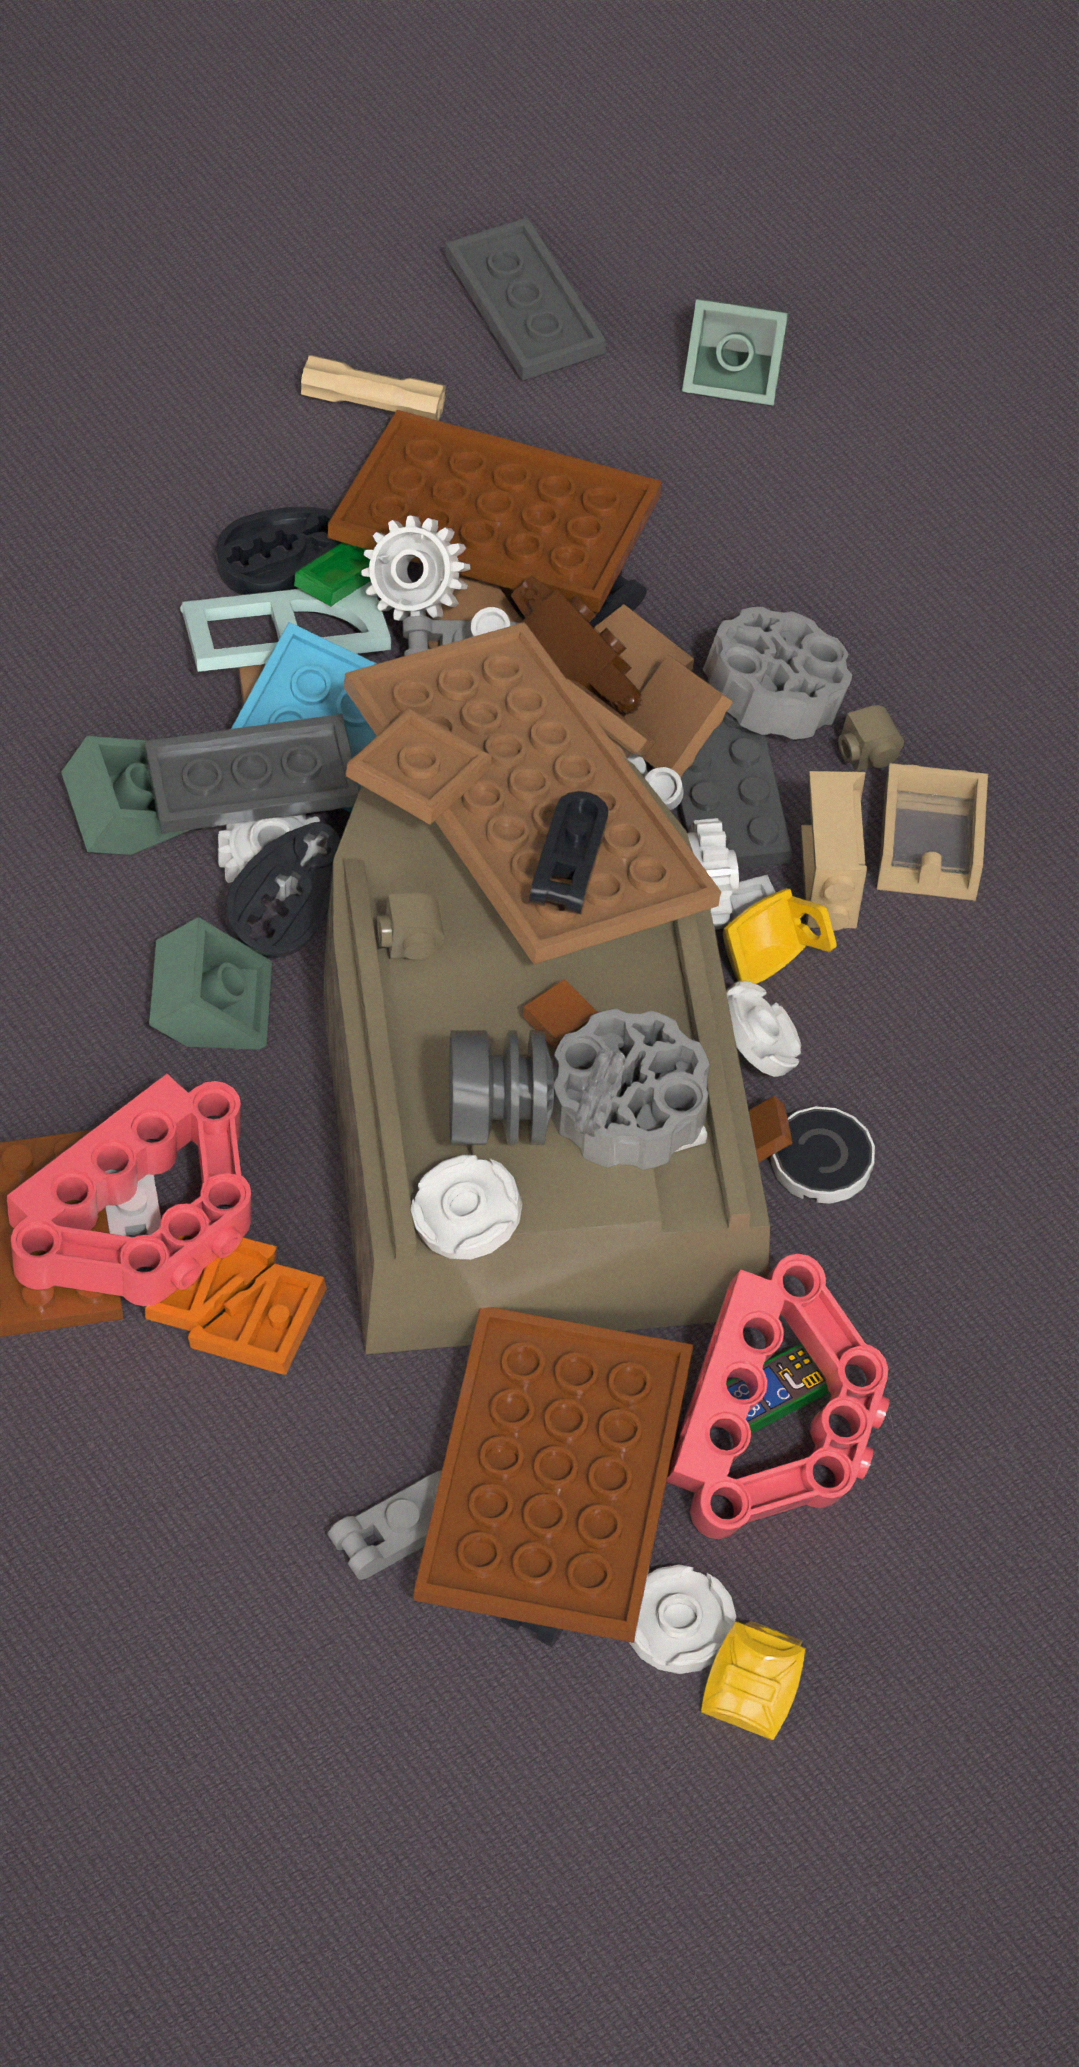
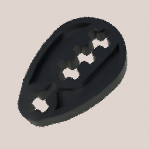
(261, 533)
(257, 882)

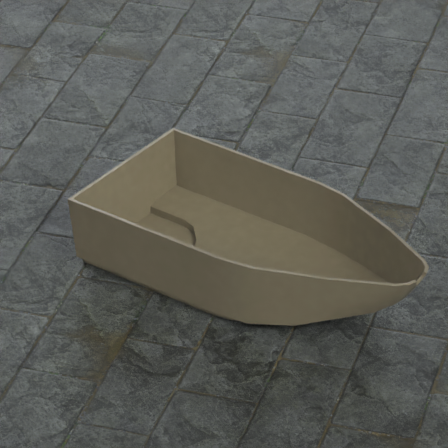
(591, 1239)

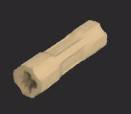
(340, 382)

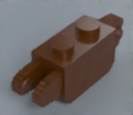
(576, 645)

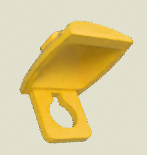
(772, 935)
(754, 1678)

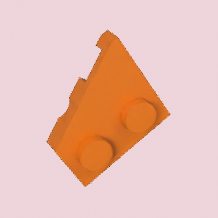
(214, 1286)
(265, 1321)

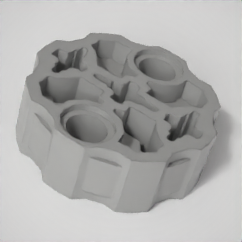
(778, 672)
(670, 1076)

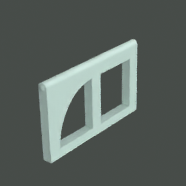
(355, 608)

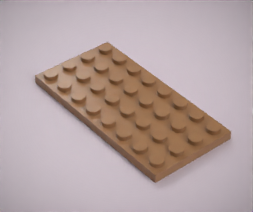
(543, 744)

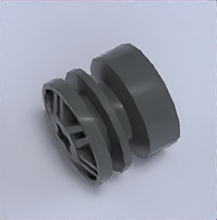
(498, 1087)

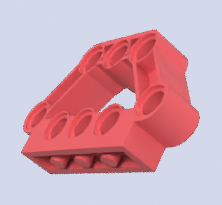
(109, 1261)
(832, 1345)

